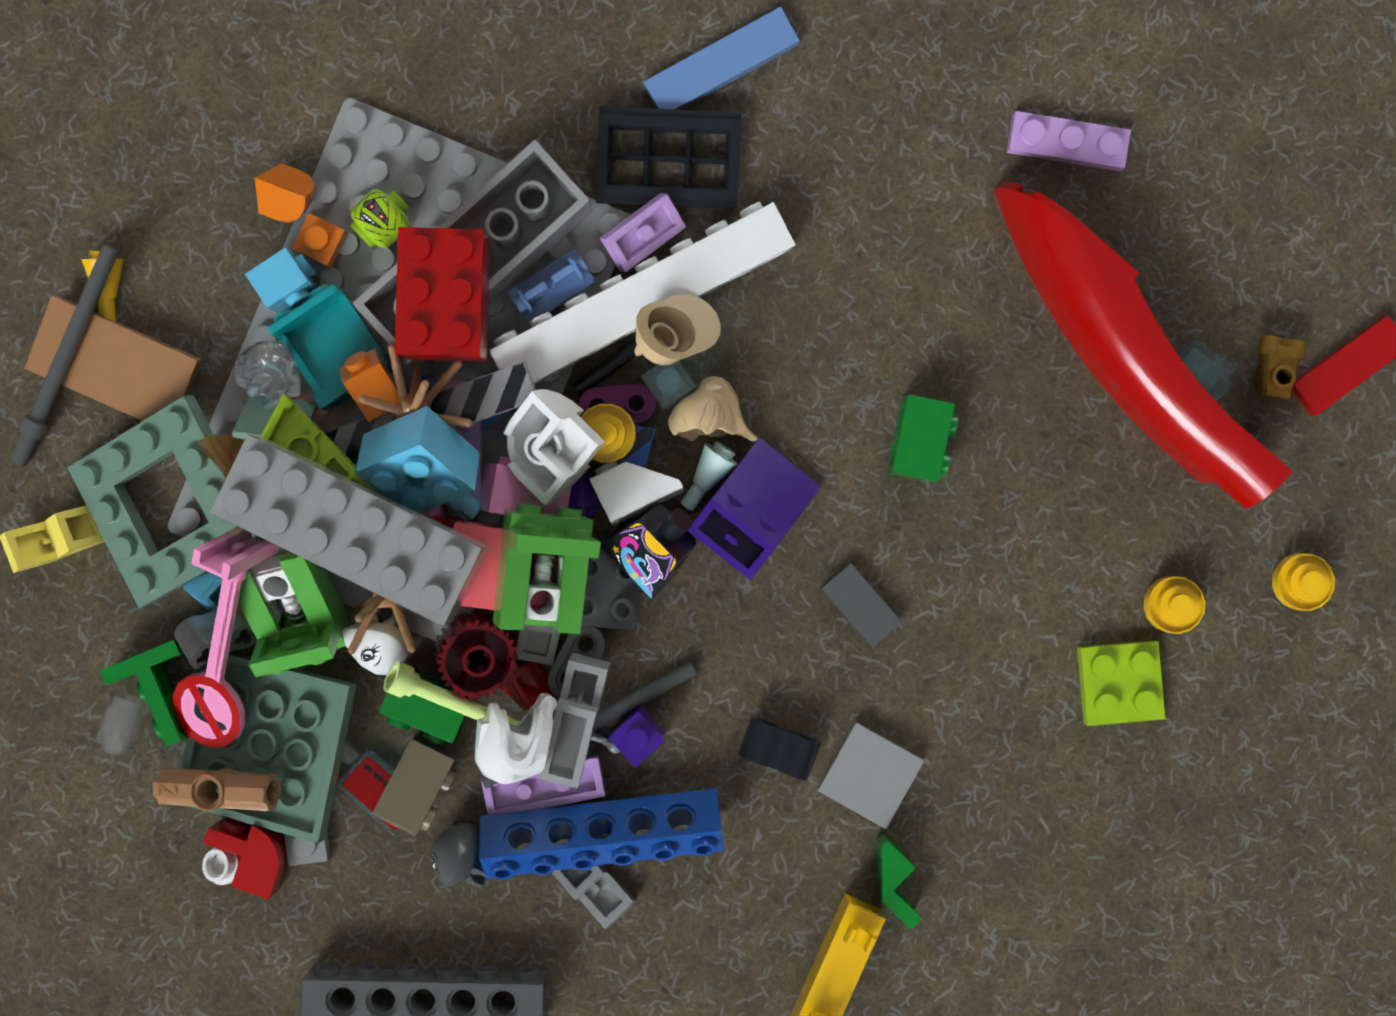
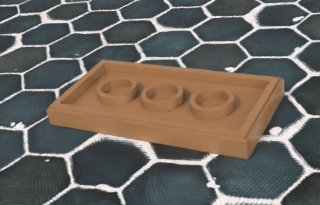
(115, 363)

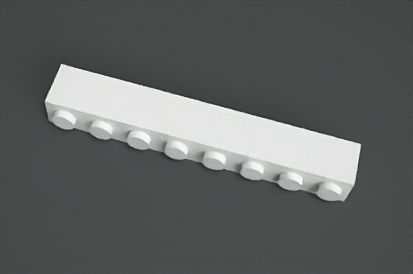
(612, 314)

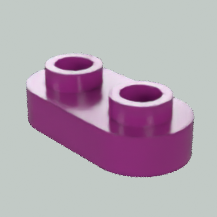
(621, 396)

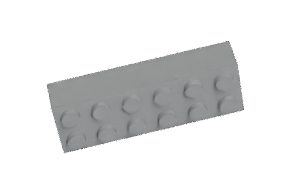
(522, 213)
(349, 529)

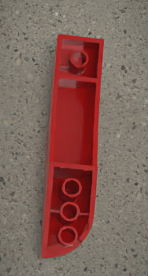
(1124, 348)

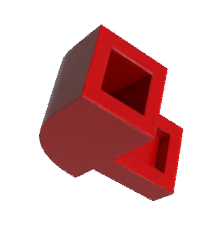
(261, 853)

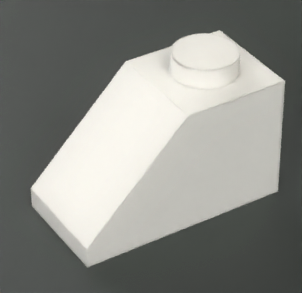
(631, 489)

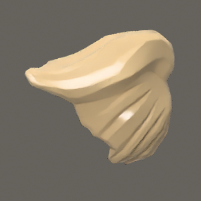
(709, 412)

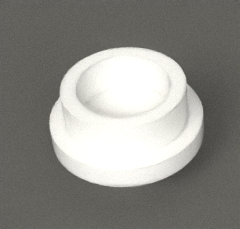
(220, 866)

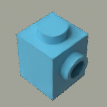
(283, 280)

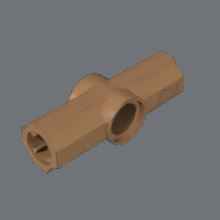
(198, 789)

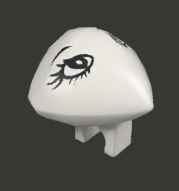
(380, 645)

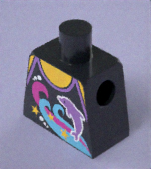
(652, 547)

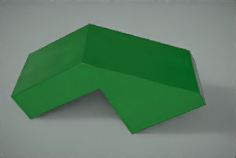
(892, 870)

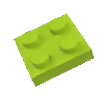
(1121, 682)

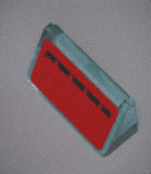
(367, 782)

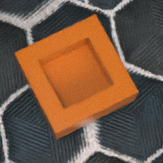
(319, 240)

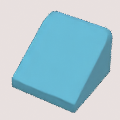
(205, 589)

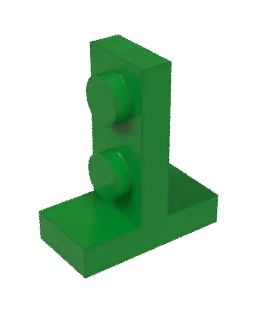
(153, 687)

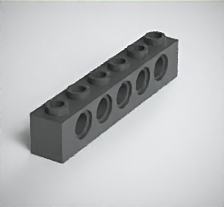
(323, 998)

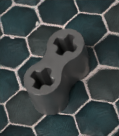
(196, 633)

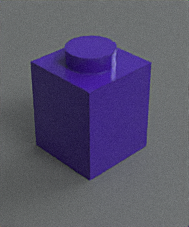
(637, 736)

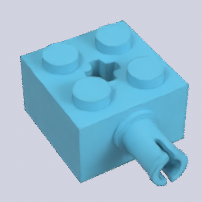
(421, 464)

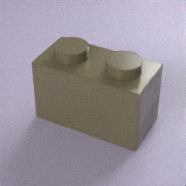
(414, 787)

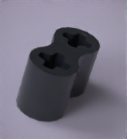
(779, 748)

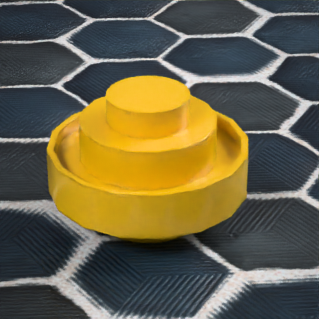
(614, 427)
(1303, 581)
(1174, 604)

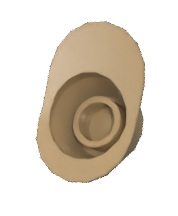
(675, 329)

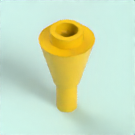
(106, 301)

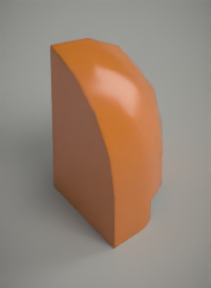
(284, 193)

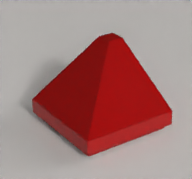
(528, 684)

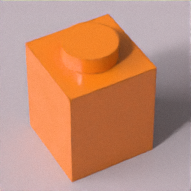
(369, 376)

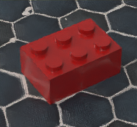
(442, 294)

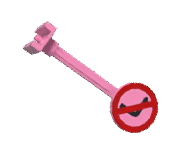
(204, 701)

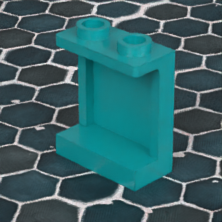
(322, 338)

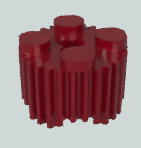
(481, 676)

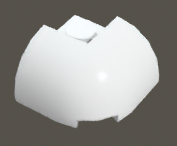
(550, 444)

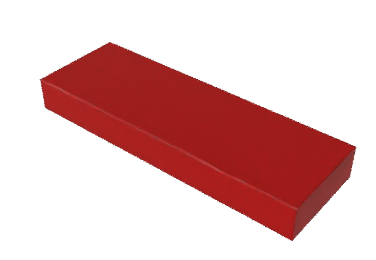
(1347, 367)

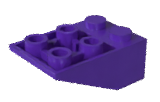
(754, 509)

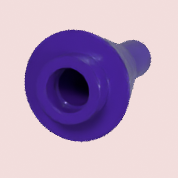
(584, 497)

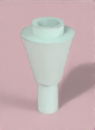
(713, 466)

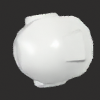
(514, 751)

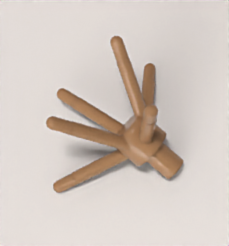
(417, 396)
(365, 614)

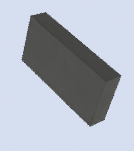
(861, 605)

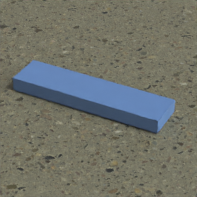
(722, 62)

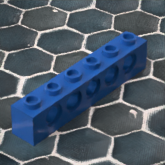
(584, 822)

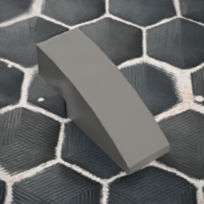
(575, 719)

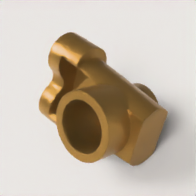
(1278, 357)

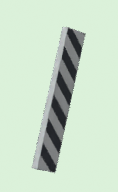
(470, 400)

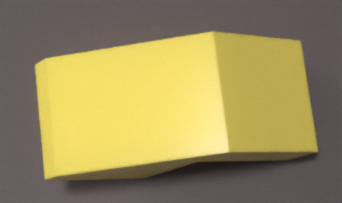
(51, 540)

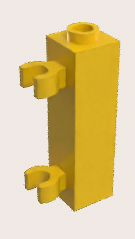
(840, 959)

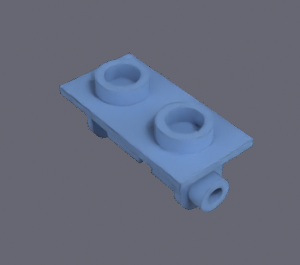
(552, 286)

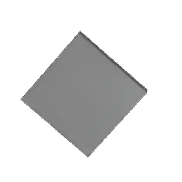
(870, 775)

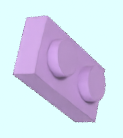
(643, 232)

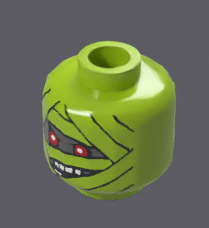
(378, 218)

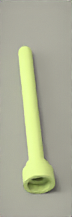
(403, 681)

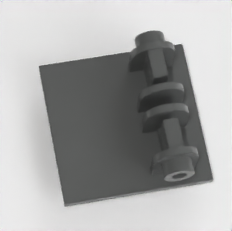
(609, 595)

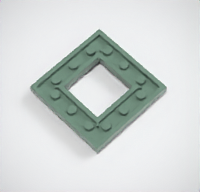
(102, 482)

